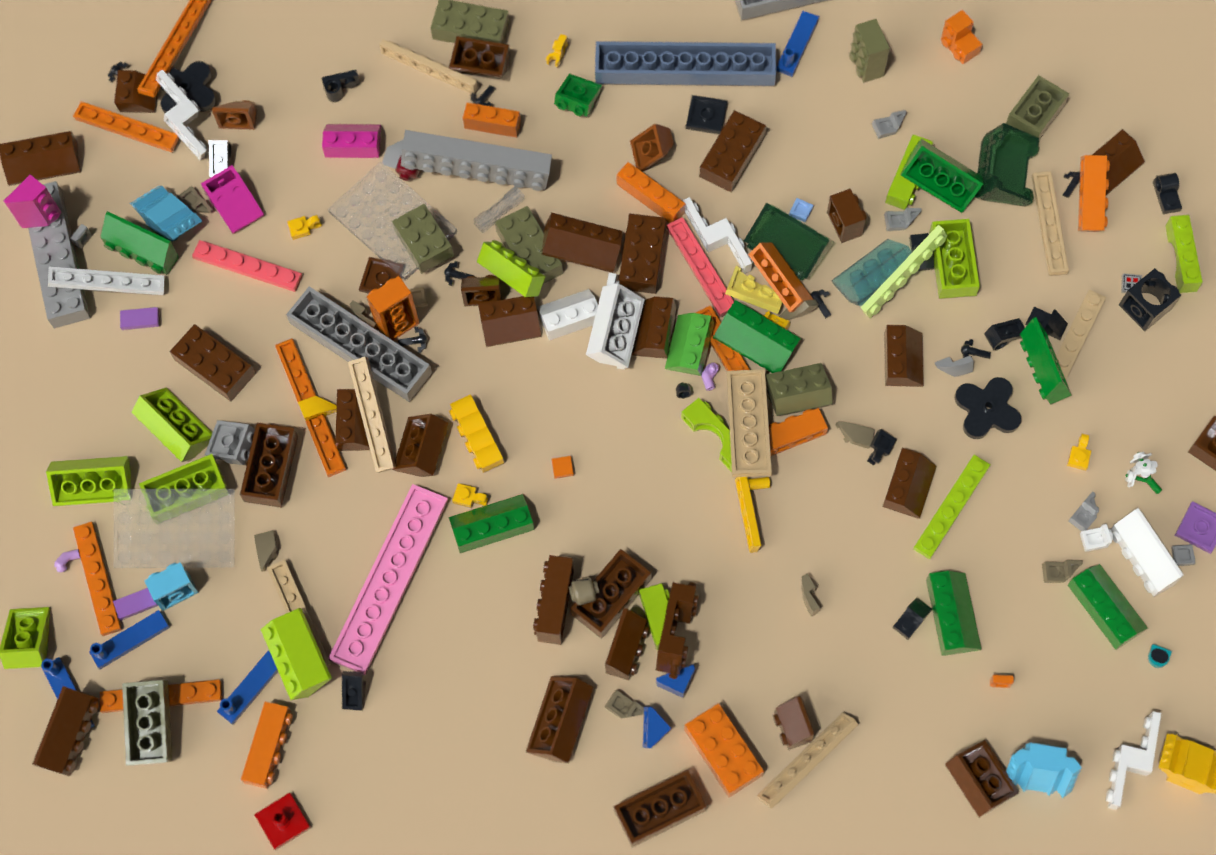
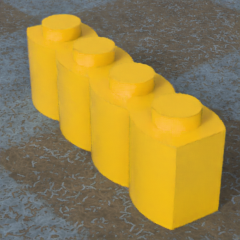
(476, 433)

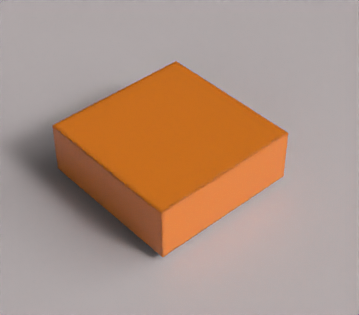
(562, 467)
(1001, 681)

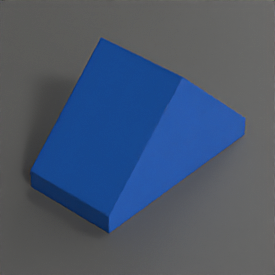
(679, 685)
(653, 727)

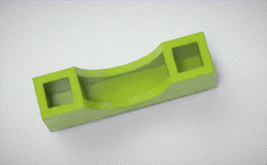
(1181, 236)
(700, 417)

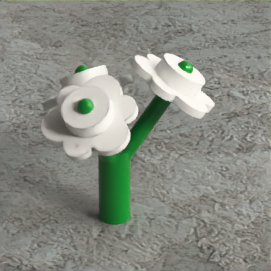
(1145, 468)

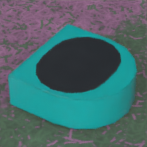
(1158, 656)

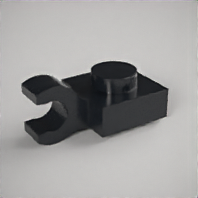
(882, 445)

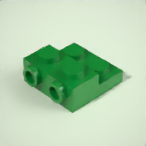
(577, 95)

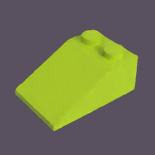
(25, 638)

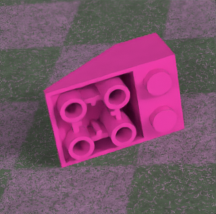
(232, 199)

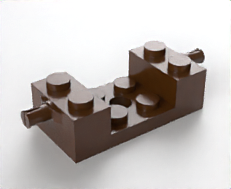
(672, 649)

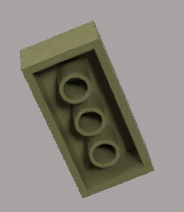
(469, 21)
(525, 237)
(147, 722)

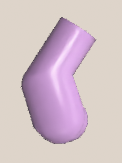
(708, 374)
(62, 560)

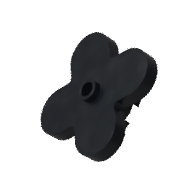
(193, 82)
(981, 419)

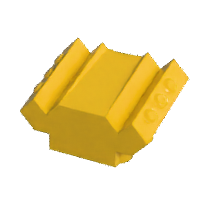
(1189, 764)

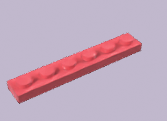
(247, 265)
(700, 266)

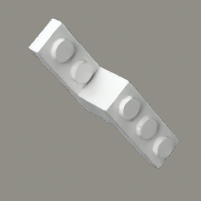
(181, 114)
(717, 235)
(1133, 760)

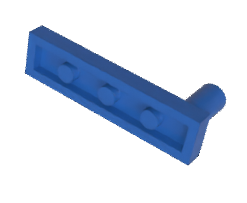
(797, 43)
(128, 640)
(58, 676)
(247, 691)

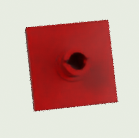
(282, 821)

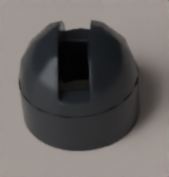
(683, 390)

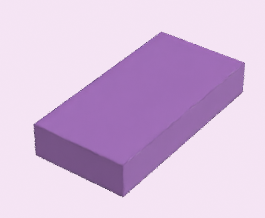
(139, 318)
(134, 604)

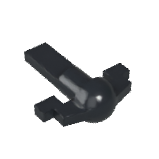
(114, 70)
(484, 96)
(1074, 182)
(448, 272)
(816, 295)
(422, 339)
(965, 350)

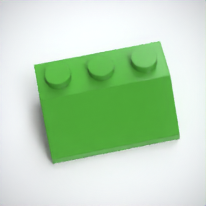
(690, 343)

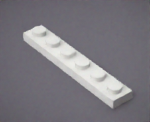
(105, 281)

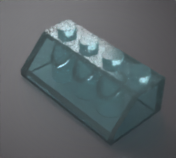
(871, 271)

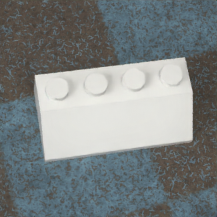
(615, 326)
(1146, 553)

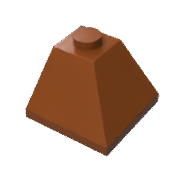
(236, 115)
(651, 145)

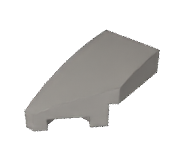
(889, 125)
(392, 154)
(900, 219)
(956, 368)
(1085, 514)

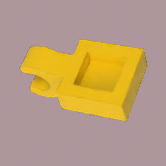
(559, 48)
(301, 227)
(1079, 455)
(467, 495)

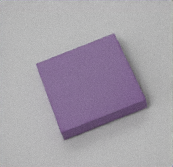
(1198, 527)

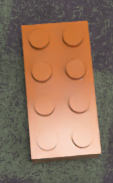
(393, 308)
(723, 750)

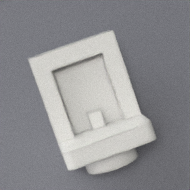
(1096, 538)

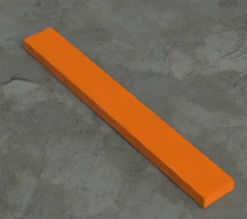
(173, 45)
(303, 390)

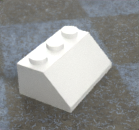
(568, 314)

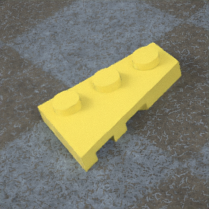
(748, 290)

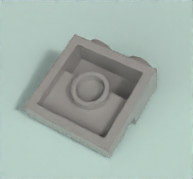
(231, 442)

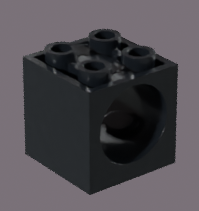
(1143, 312)

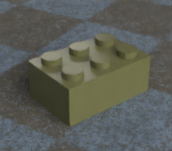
(869, 50)
(1038, 107)
(422, 238)
(799, 389)

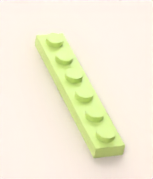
(904, 271)

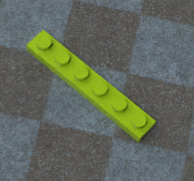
(951, 507)

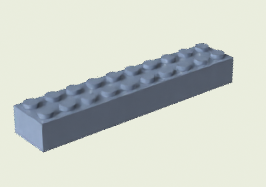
(685, 63)

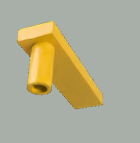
(743, 487)

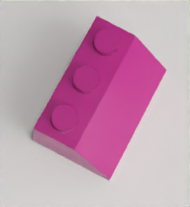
(351, 140)
(32, 204)

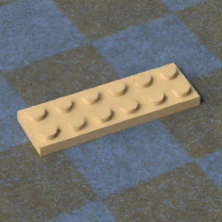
(748, 423)

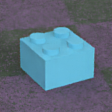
(171, 586)

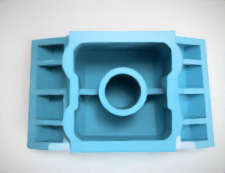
(165, 213)
(1044, 769)

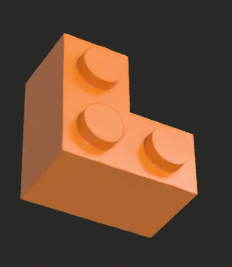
(959, 38)

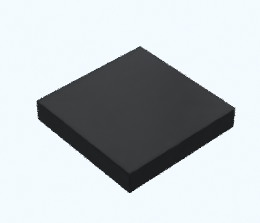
(706, 114)

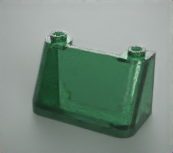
(1005, 165)
(794, 240)

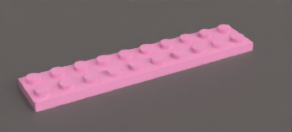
(388, 579)

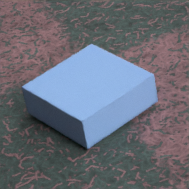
(801, 210)

